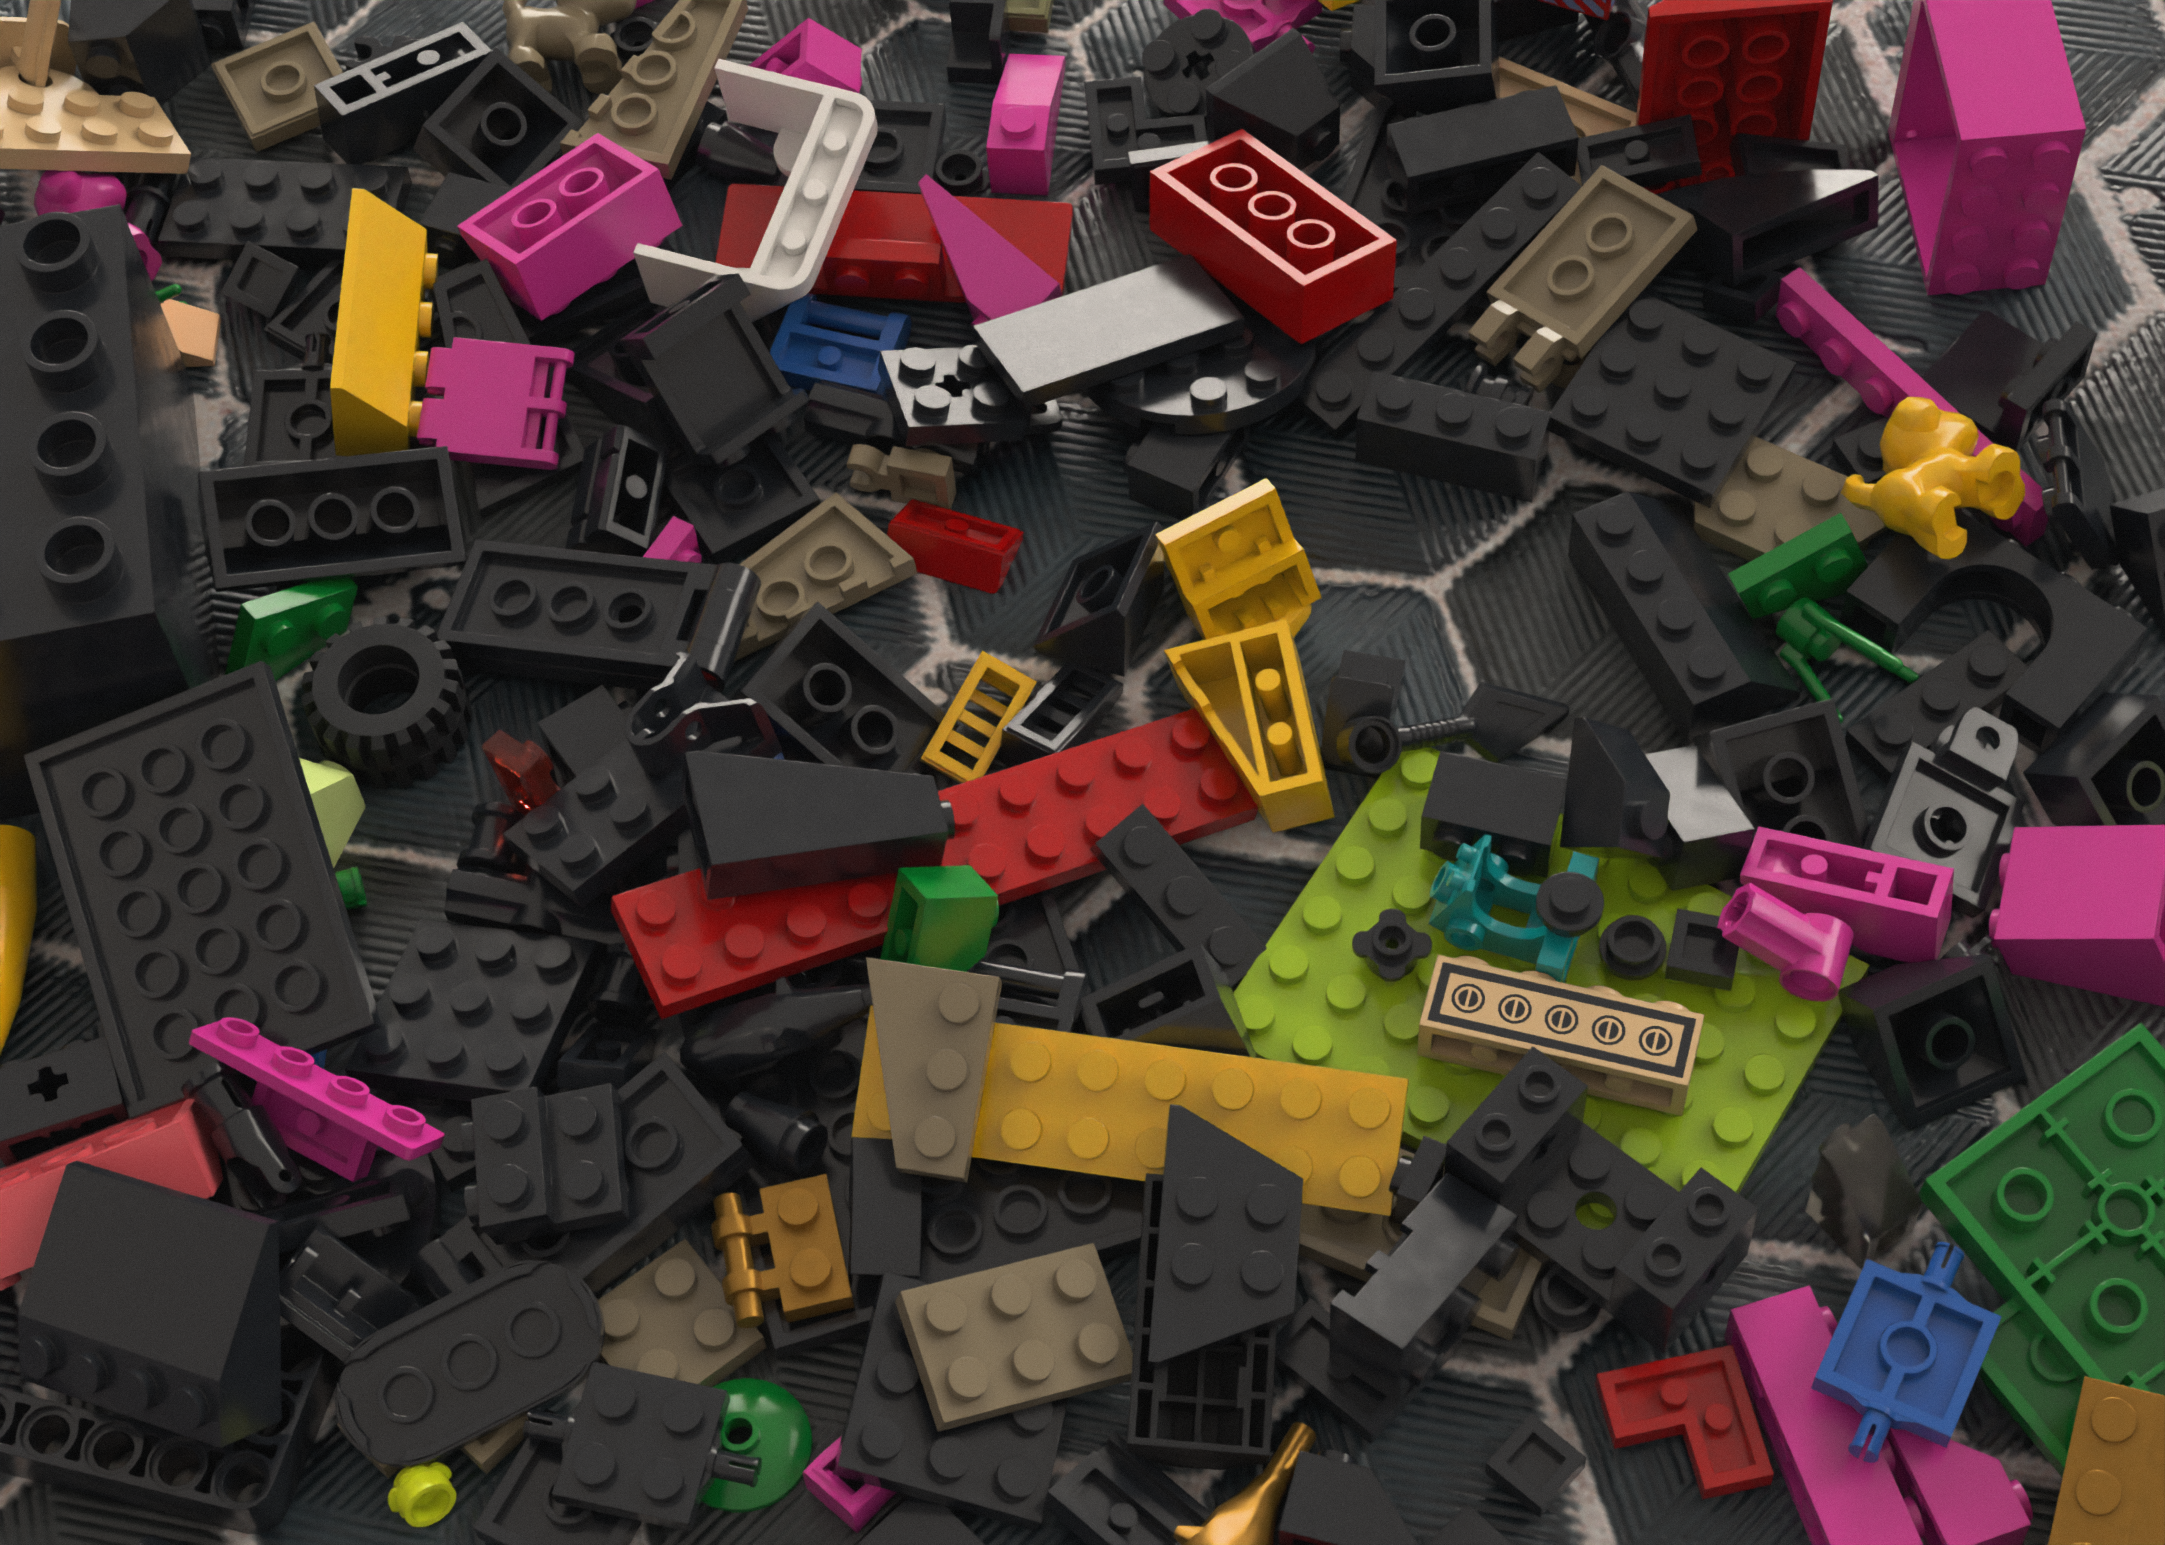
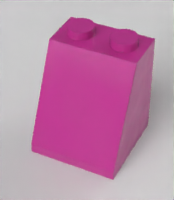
(2085, 908)

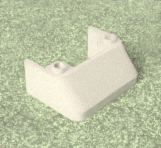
(820, 149)

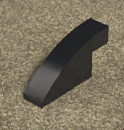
(1773, 218)

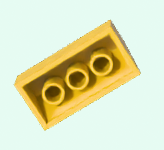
(381, 329)

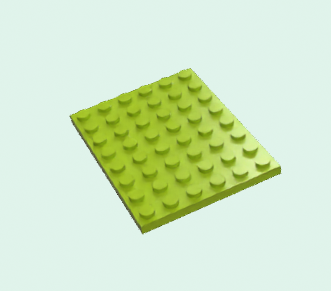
(1325, 1007)

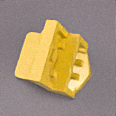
(1240, 565)

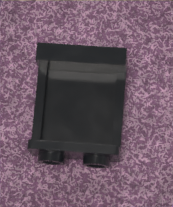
(713, 373)

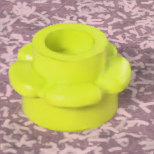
(422, 1494)

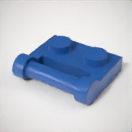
(817, 354)

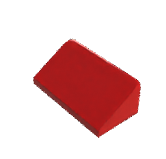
(956, 545)

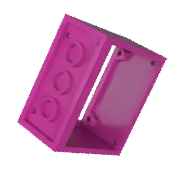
(1985, 141)

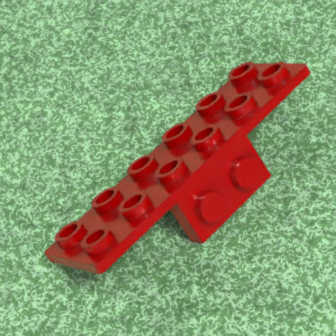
(890, 243)

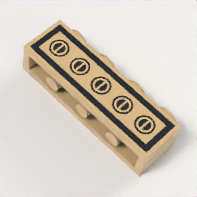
(1606, 1040)

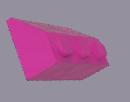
(572, 225)

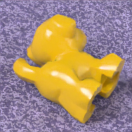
(1933, 473)

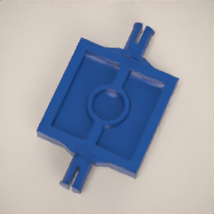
(1906, 1352)

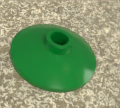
(778, 1436)

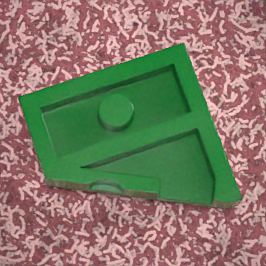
(291, 625)

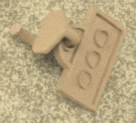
(61, 121)

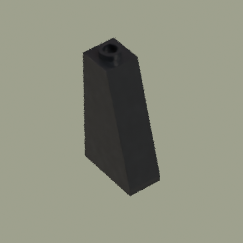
(807, 823)

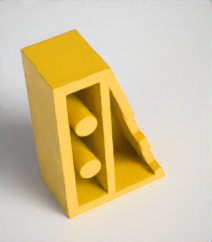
(1261, 716)

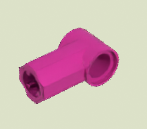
(1805, 947)

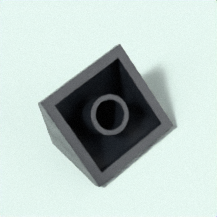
(1105, 603)

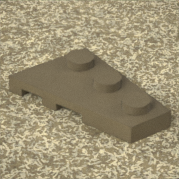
(934, 1060)

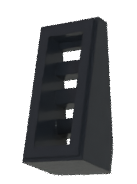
(1026, 740)

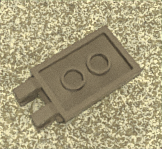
(1579, 275)

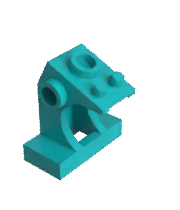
(1478, 881)

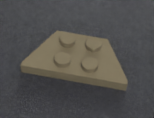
(1776, 499)

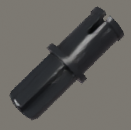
(150, 202)

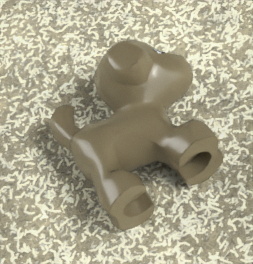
(569, 35)

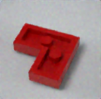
(1704, 1402)

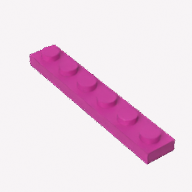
(1880, 375)

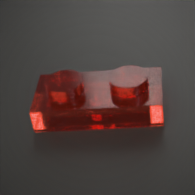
(521, 771)

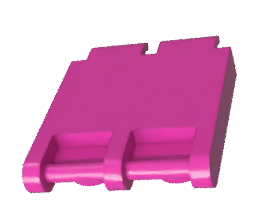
(495, 402)

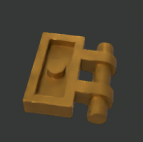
(804, 1246)

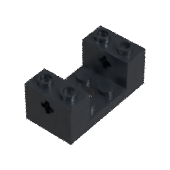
(1544, 1164)

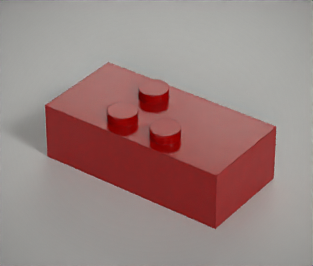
(1272, 235)

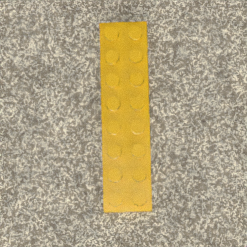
(1107, 1104)

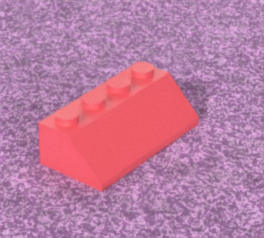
(160, 1147)

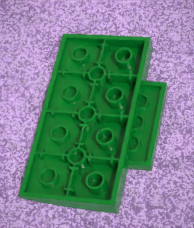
(2071, 1235)

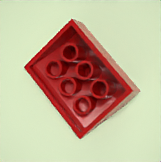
(1733, 68)

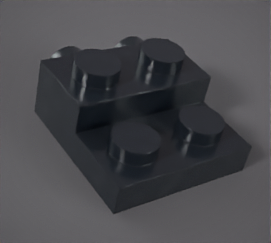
(545, 1162)

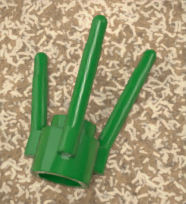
(1817, 635)

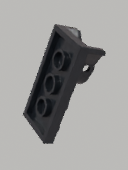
(633, 794)

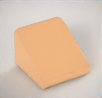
(194, 332)

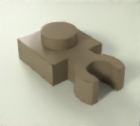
(905, 472)

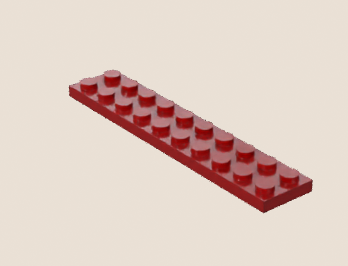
(1013, 827)

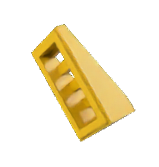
(1003, 679)

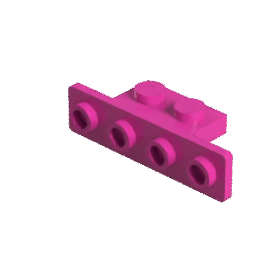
(314, 1110)

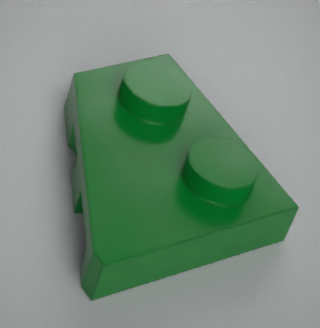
(1812, 564)

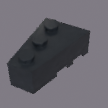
(1423, 1288)

